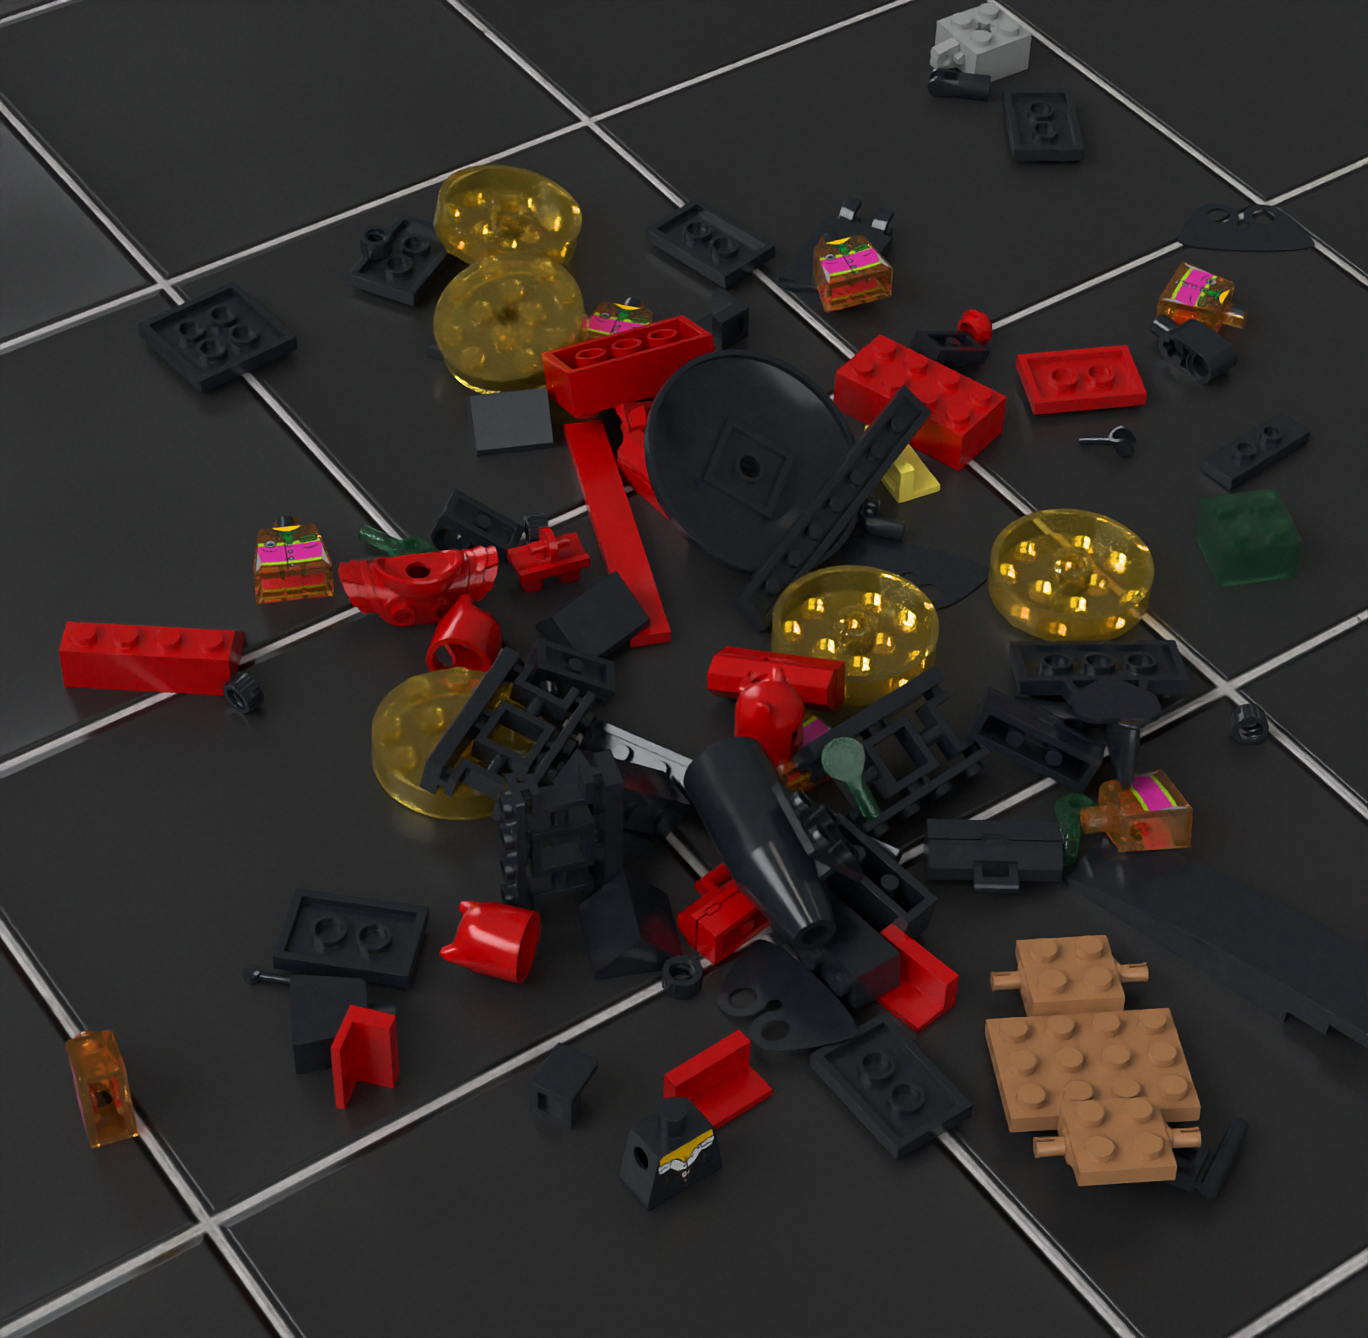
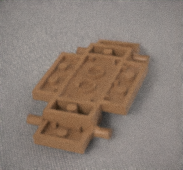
(1090, 1065)

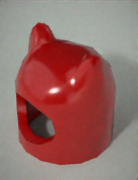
(469, 636)
(772, 714)
(495, 940)

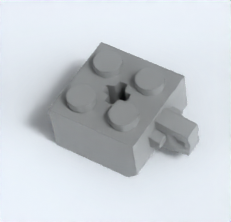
(981, 43)

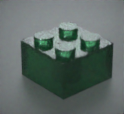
(1247, 537)

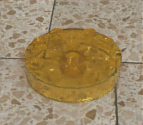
(506, 211)
(528, 294)
(1070, 575)
(859, 617)
(410, 727)

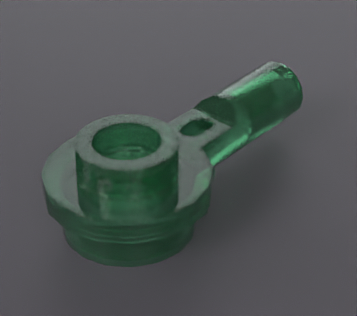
(393, 545)
(844, 761)
(1067, 811)

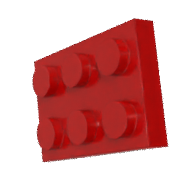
(1081, 379)

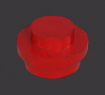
(977, 325)

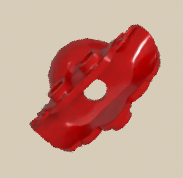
(419, 585)

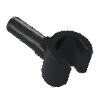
(1118, 437)

